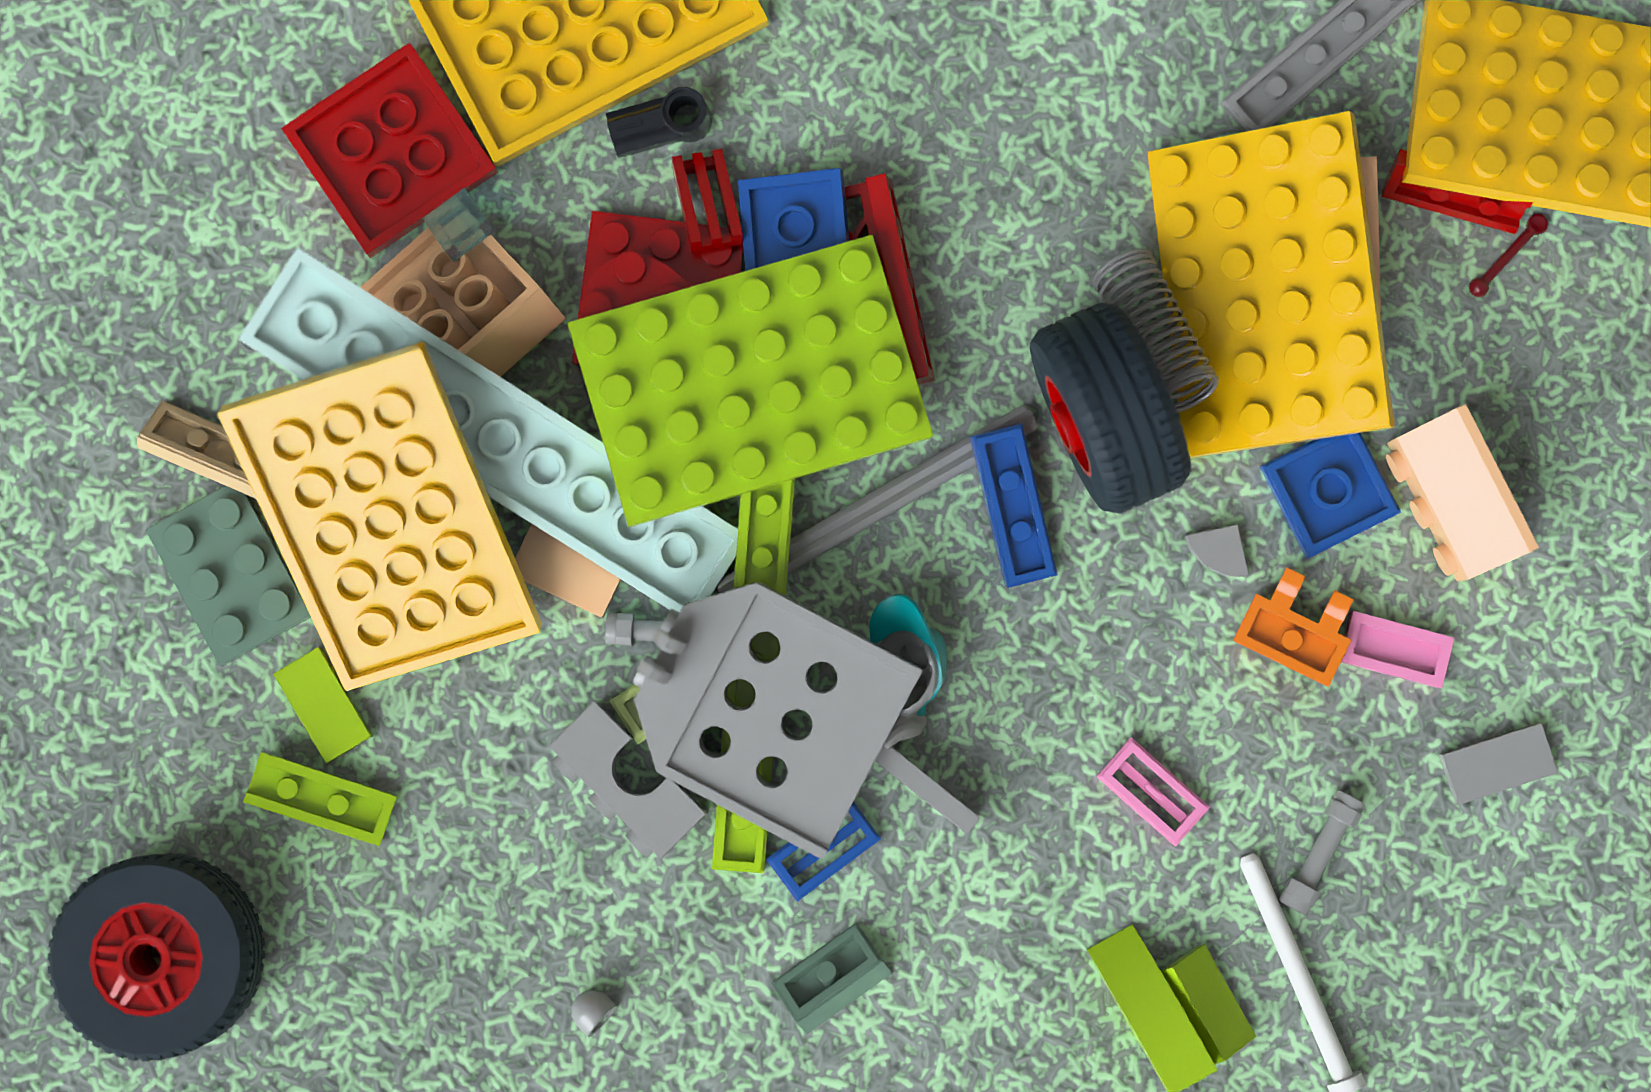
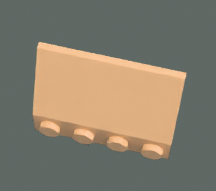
(474, 304)

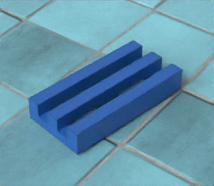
(787, 875)

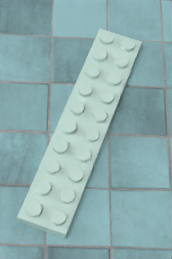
(520, 447)

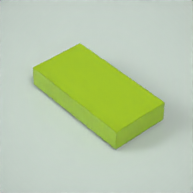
(323, 705)
(1209, 1003)

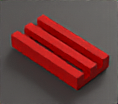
(700, 166)

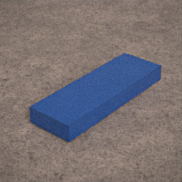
(1013, 505)

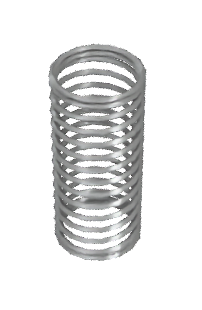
(1183, 375)

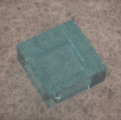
(458, 224)

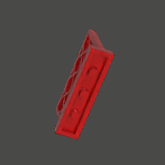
(884, 223)

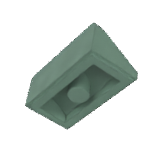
(831, 978)

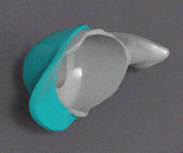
(903, 630)

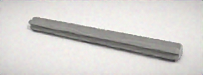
(890, 497)

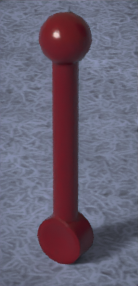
(1534, 226)

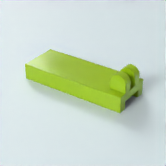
(320, 798)

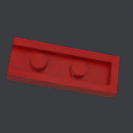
(1475, 209)

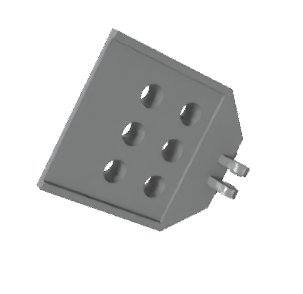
(687, 693)

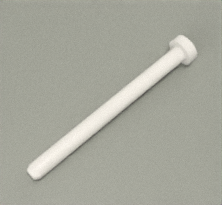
(1343, 1078)

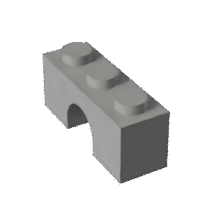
(590, 751)

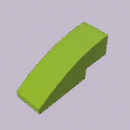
(1152, 1010)

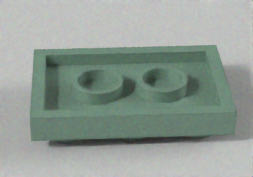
(229, 573)

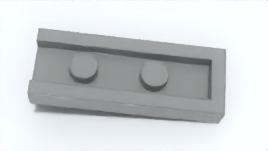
(927, 789)

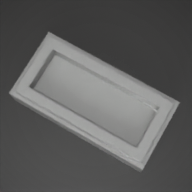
(1498, 763)

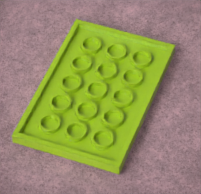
(750, 380)

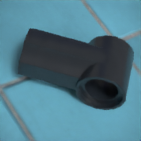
(653, 125)

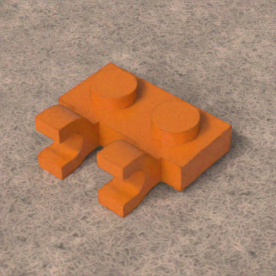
(1292, 638)

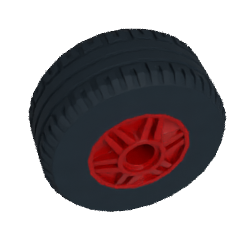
(1111, 407)
(107, 966)

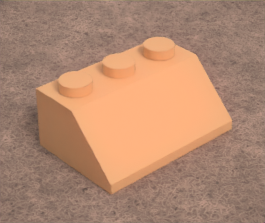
(1460, 495)

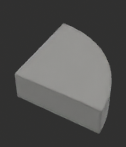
(1219, 550)

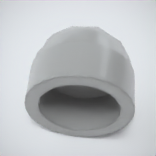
(590, 1009)

